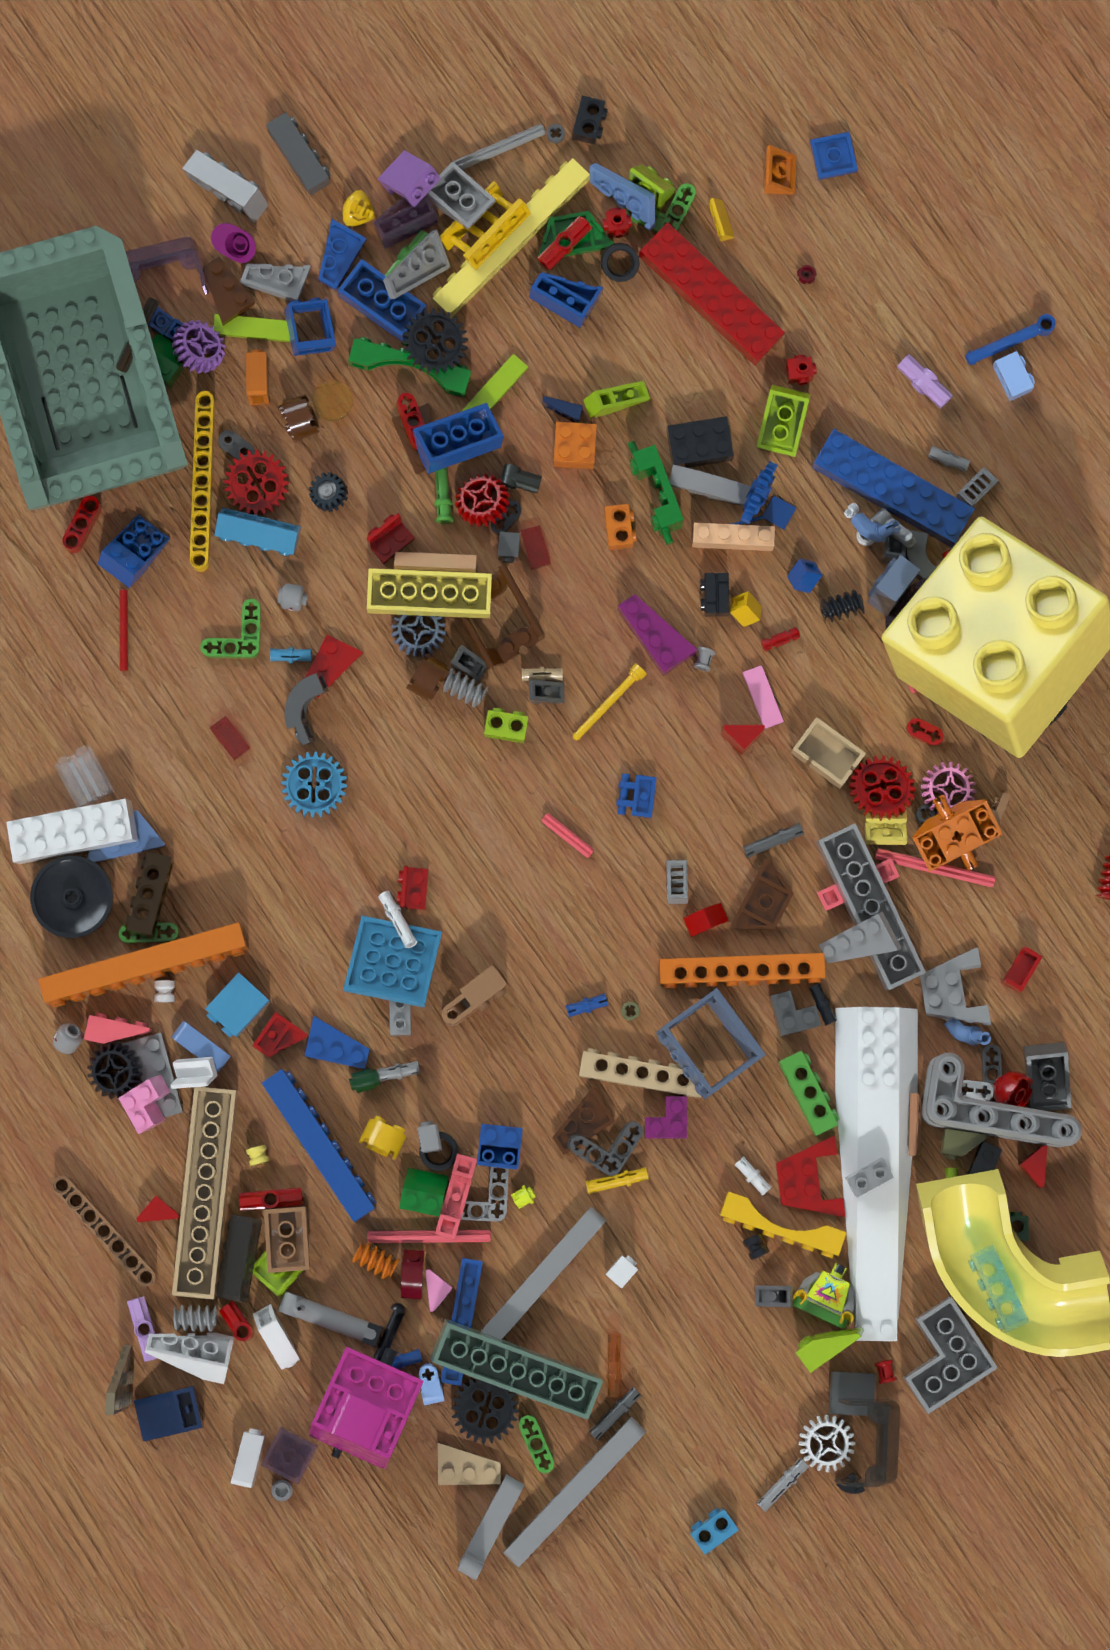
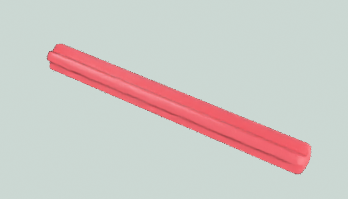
(944, 870)
(426, 1236)

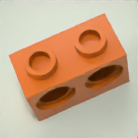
(614, 527)

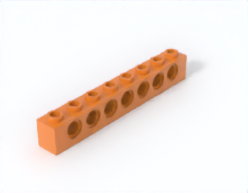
(814, 961)

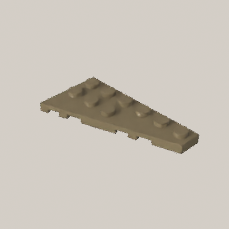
(118, 1395)

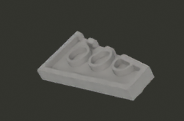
(156, 1062)

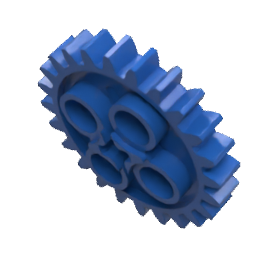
(759, 492)

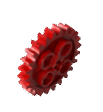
(239, 491)
(877, 771)

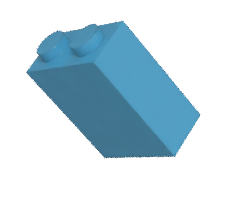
(236, 1006)

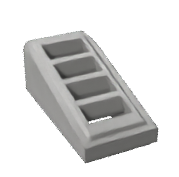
(961, 495)
(677, 898)

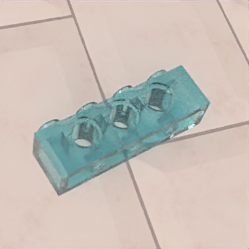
(1017, 1316)

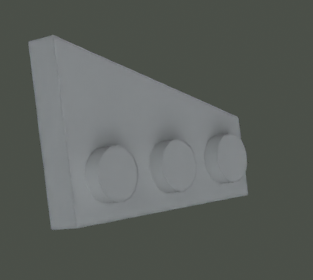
(279, 281)

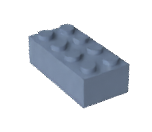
(892, 584)

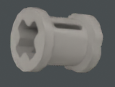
(704, 659)

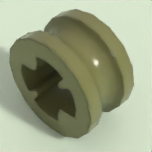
(636, 1011)

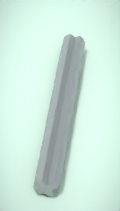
(500, 147)

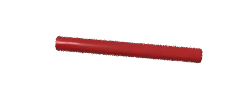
(123, 611)

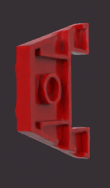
(800, 1181)

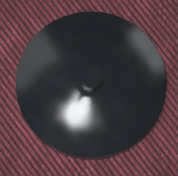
(71, 897)

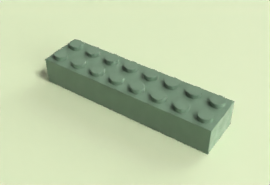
(516, 1369)

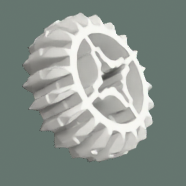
(832, 1435)

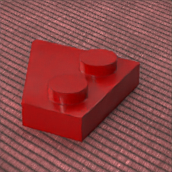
(278, 1036)

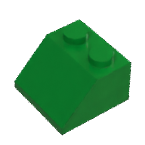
(167, 361)
(423, 1192)

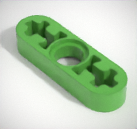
(164, 937)
(820, 1312)
(548, 1456)

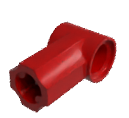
(235, 1320)

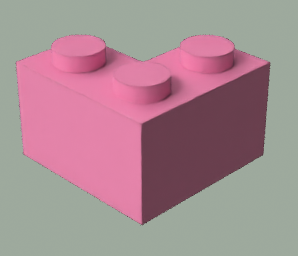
(142, 1106)

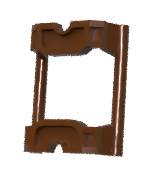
(524, 636)

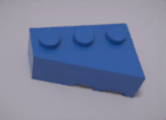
(565, 298)

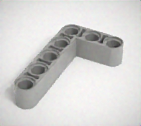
(490, 1527)

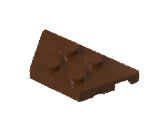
(764, 901)

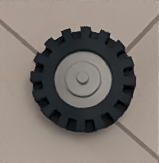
(328, 492)

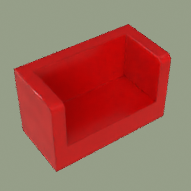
(1021, 969)

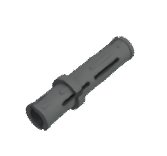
(773, 840)
(622, 1405)

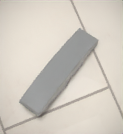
(709, 485)

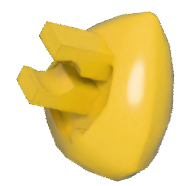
(357, 209)

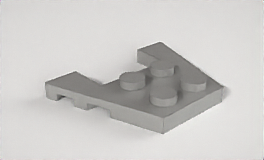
(945, 994)

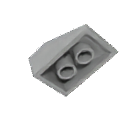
(460, 196)

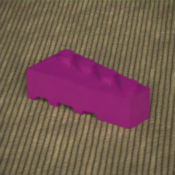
(656, 636)

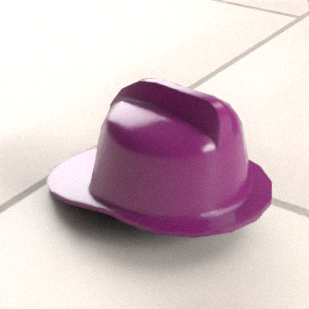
(233, 242)

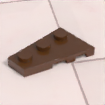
(227, 291)
(412, 453)
(586, 1120)

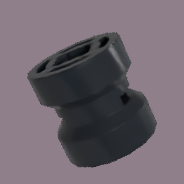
(758, 1250)

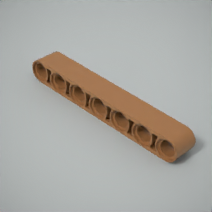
(95, 1226)

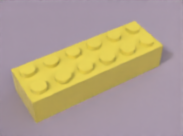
(429, 593)

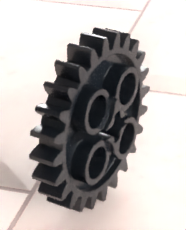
(419, 350)
(503, 1415)

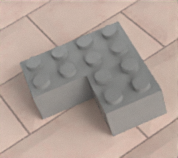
(959, 1357)

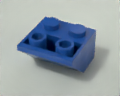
(499, 1146)

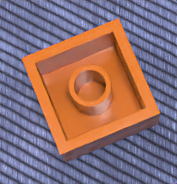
(574, 445)

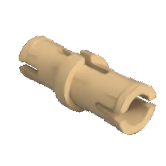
(542, 674)

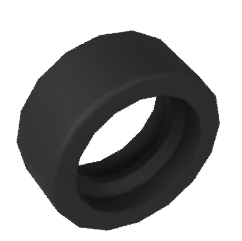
(620, 277)
(446, 1165)

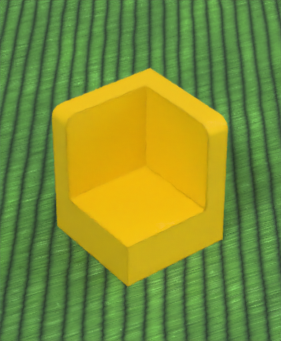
(746, 609)

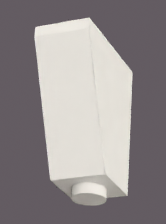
(276, 1337)
(248, 1458)

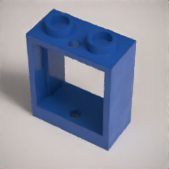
(314, 346)

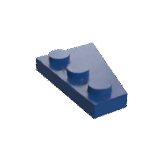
(340, 253)
(334, 1046)

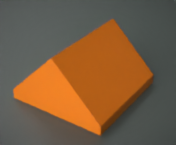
(779, 171)

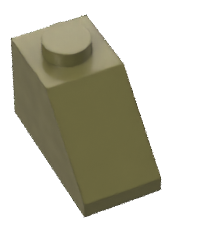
(959, 1143)

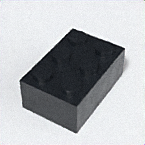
(700, 442)

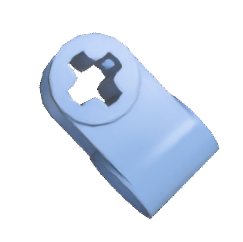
(431, 1388)

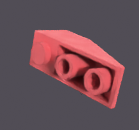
(107, 1031)

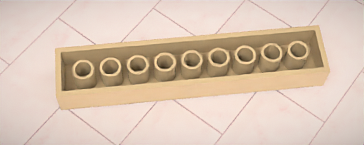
(205, 1193)

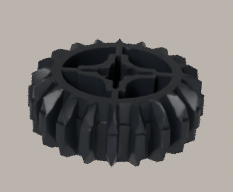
(112, 1063)

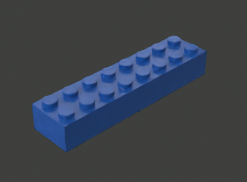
(893, 488)
(318, 1144)

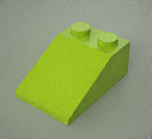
(648, 179)
(783, 420)
(823, 1346)

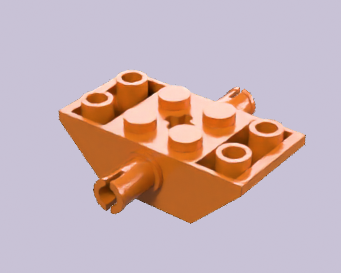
(973, 828)

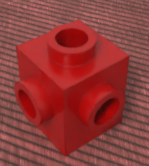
(614, 229)
(800, 370)

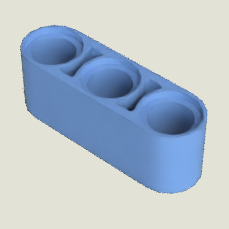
(200, 1045)

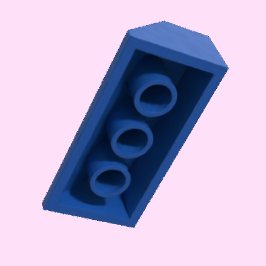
(457, 438)

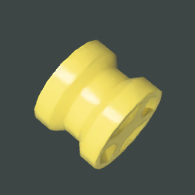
(257, 1155)

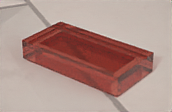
(535, 547)
(230, 738)

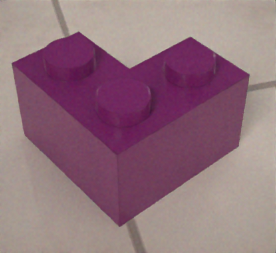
(673, 1124)

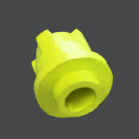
(523, 1196)

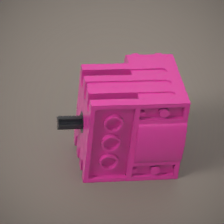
(366, 1406)

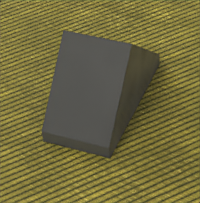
(892, 549)
(468, 663)

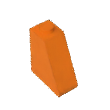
(257, 377)

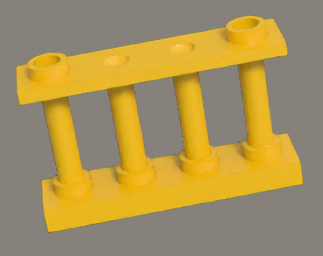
(494, 236)

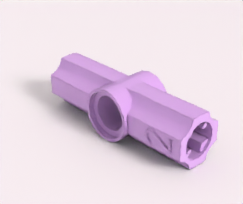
(924, 381)
(140, 1314)

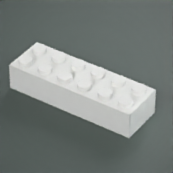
(72, 831)

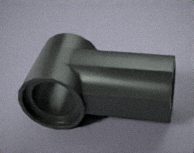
(515, 478)

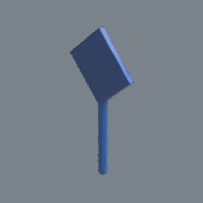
(777, 513)

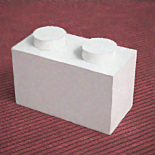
(622, 1270)

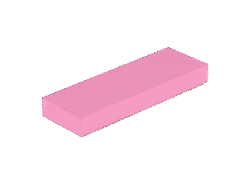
(762, 697)

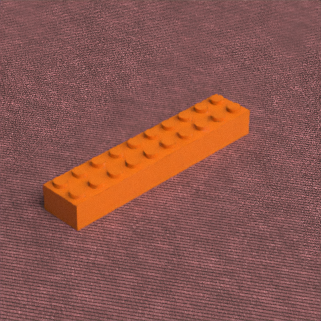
(143, 964)

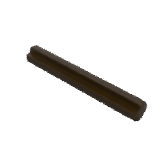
(126, 357)

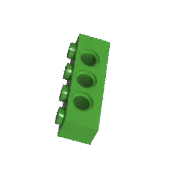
(817, 1124)

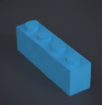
(257, 531)

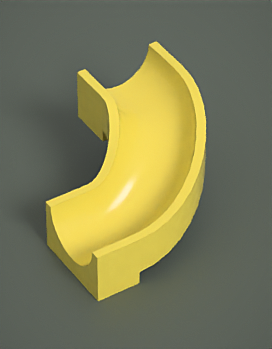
(1062, 1301)

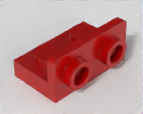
(414, 888)

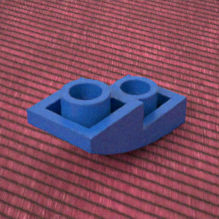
(164, 324)

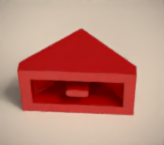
(705, 919)
(1035, 1166)
(157, 1211)

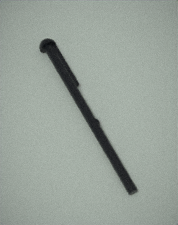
(386, 1341)

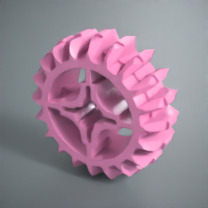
(939, 788)

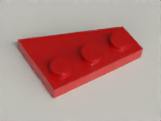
(333, 659)

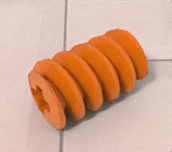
(375, 1260)

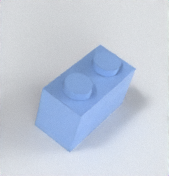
(1013, 375)

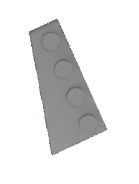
(418, 266)
(864, 939)

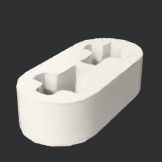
(978, 1085)

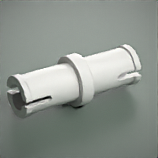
(753, 1176)

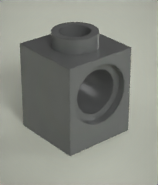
(508, 547)

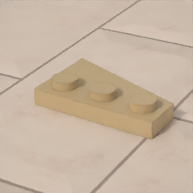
(465, 1468)

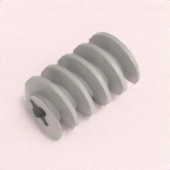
(464, 688)
(195, 1318)

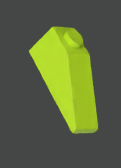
(615, 399)

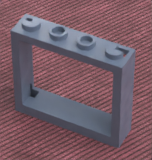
(734, 1027)

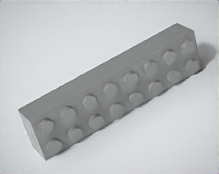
(867, 896)

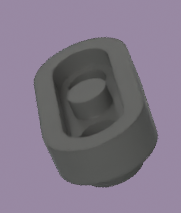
(235, 446)

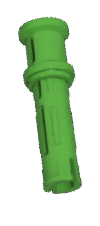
(443, 501)

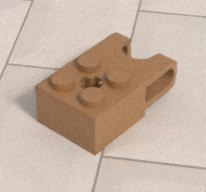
(475, 996)

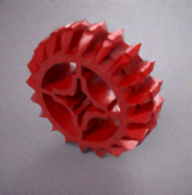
(477, 490)

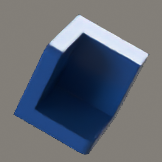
(804, 575)

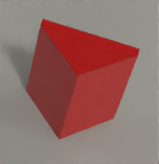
(742, 736)

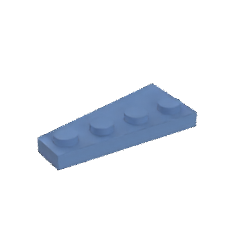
(626, 194)

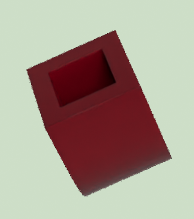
(412, 1274)

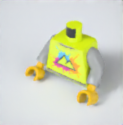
(829, 1292)

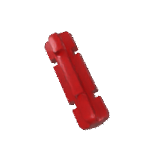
(780, 639)

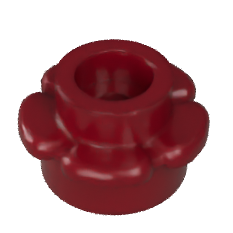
(811, 274)

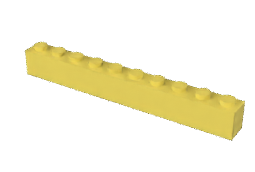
(544, 204)

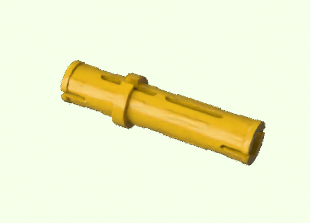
(621, 1179)

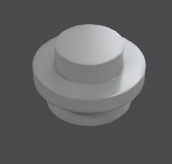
(282, 1490)

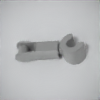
(904, 535)

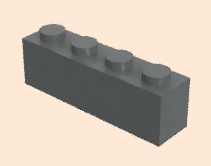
(298, 154)

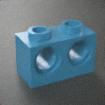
(717, 1535)

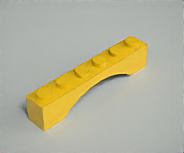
(740, 1209)

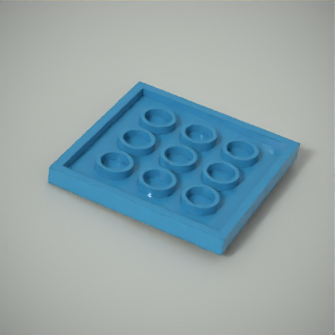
(386, 968)

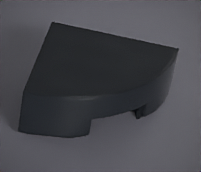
(852, 1490)

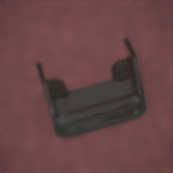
(887, 1416)

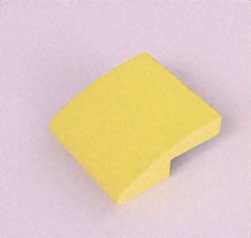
(886, 831)

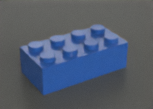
(368, 295)

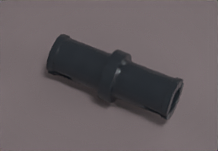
(822, 1004)

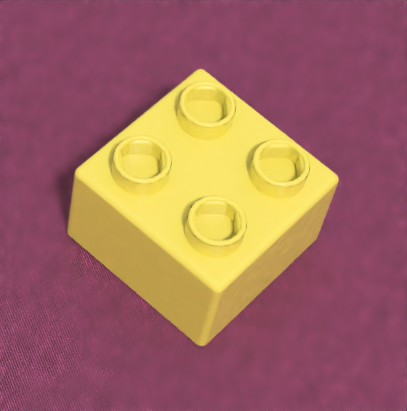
(1000, 636)

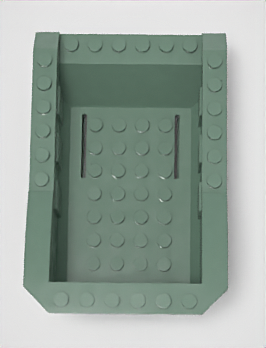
(62, 400)

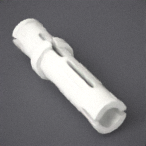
(393, 912)

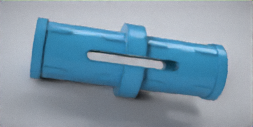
(290, 655)

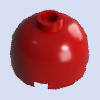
(1013, 1089)

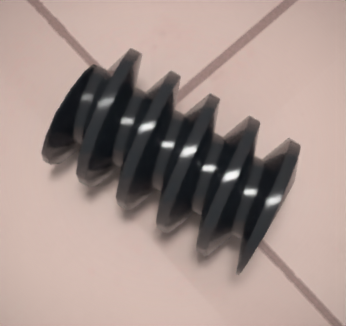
(841, 605)

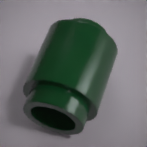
(364, 1080)

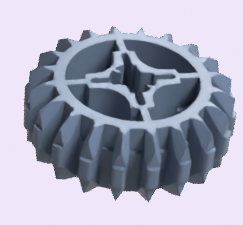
(416, 647)

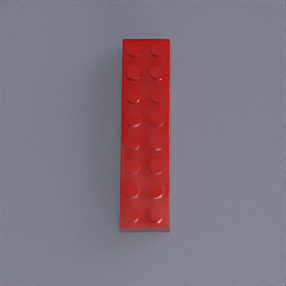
(711, 294)

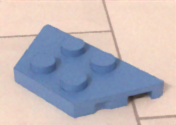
(146, 841)

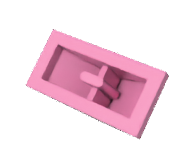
(437, 1289)

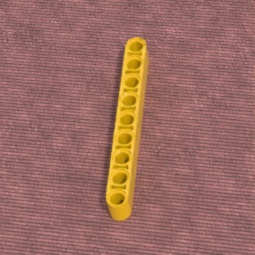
(198, 472)

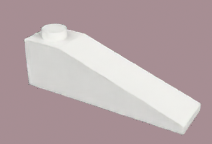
(199, 1355)

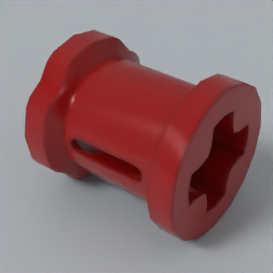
(885, 1371)

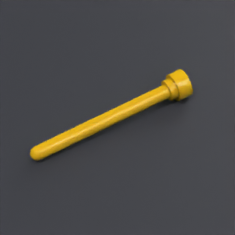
(634, 675)

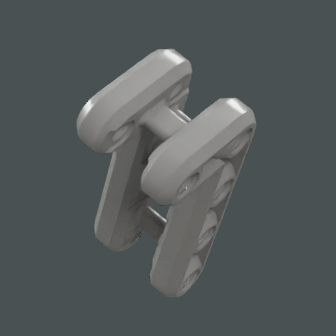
(998, 1118)

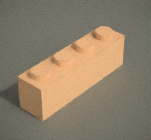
(733, 536)
(435, 562)

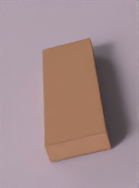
(915, 1126)

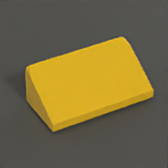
(721, 219)

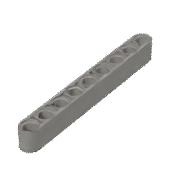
(545, 1274)
(574, 1492)

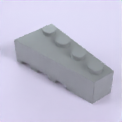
(226, 185)

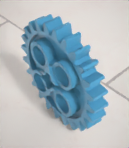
(296, 784)

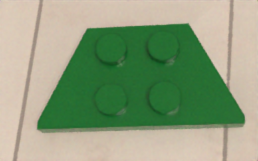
(593, 241)

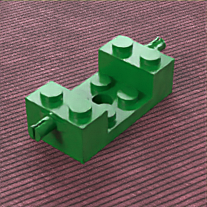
(648, 463)

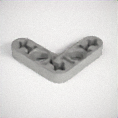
(487, 1206)

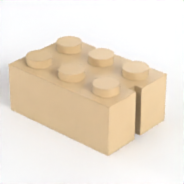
(828, 752)

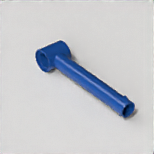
(1011, 340)

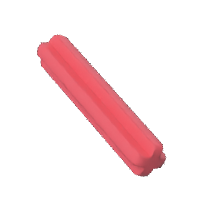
(567, 835)

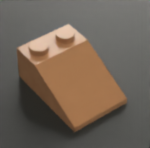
(287, 1239)

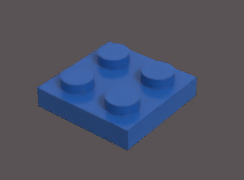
(833, 156)

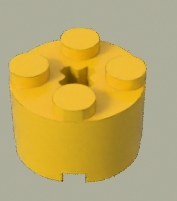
(383, 1137)

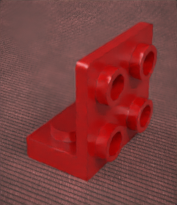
(389, 538)

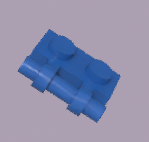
(643, 795)

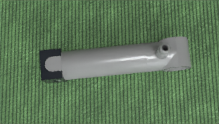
(330, 1318)

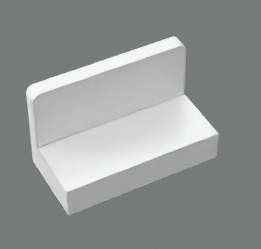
(193, 1072)

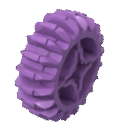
(204, 342)

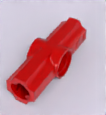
(555, 251)
(285, 1198)

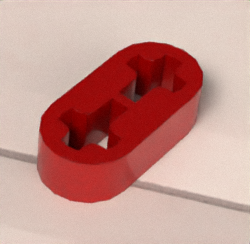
(922, 736)

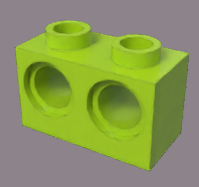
(505, 731)

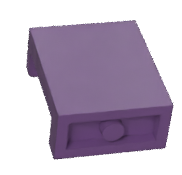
(409, 178)

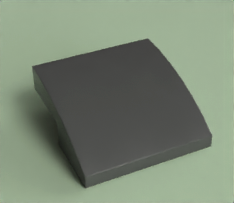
(850, 1386)

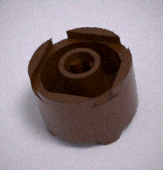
(300, 418)
(427, 677)

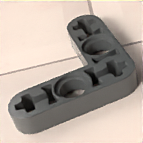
(612, 1154)

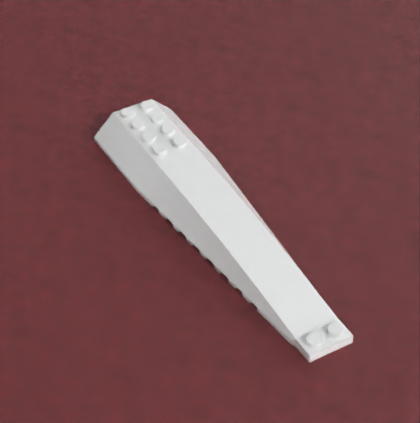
(872, 1093)

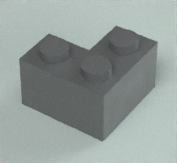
(792, 1020)

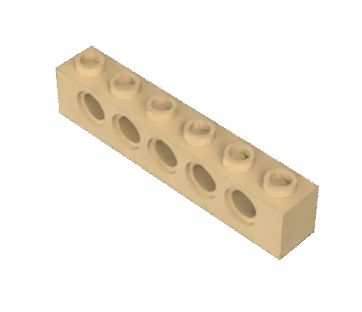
(589, 1070)

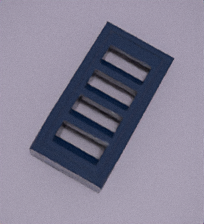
(565, 409)

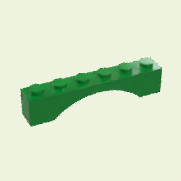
(369, 356)

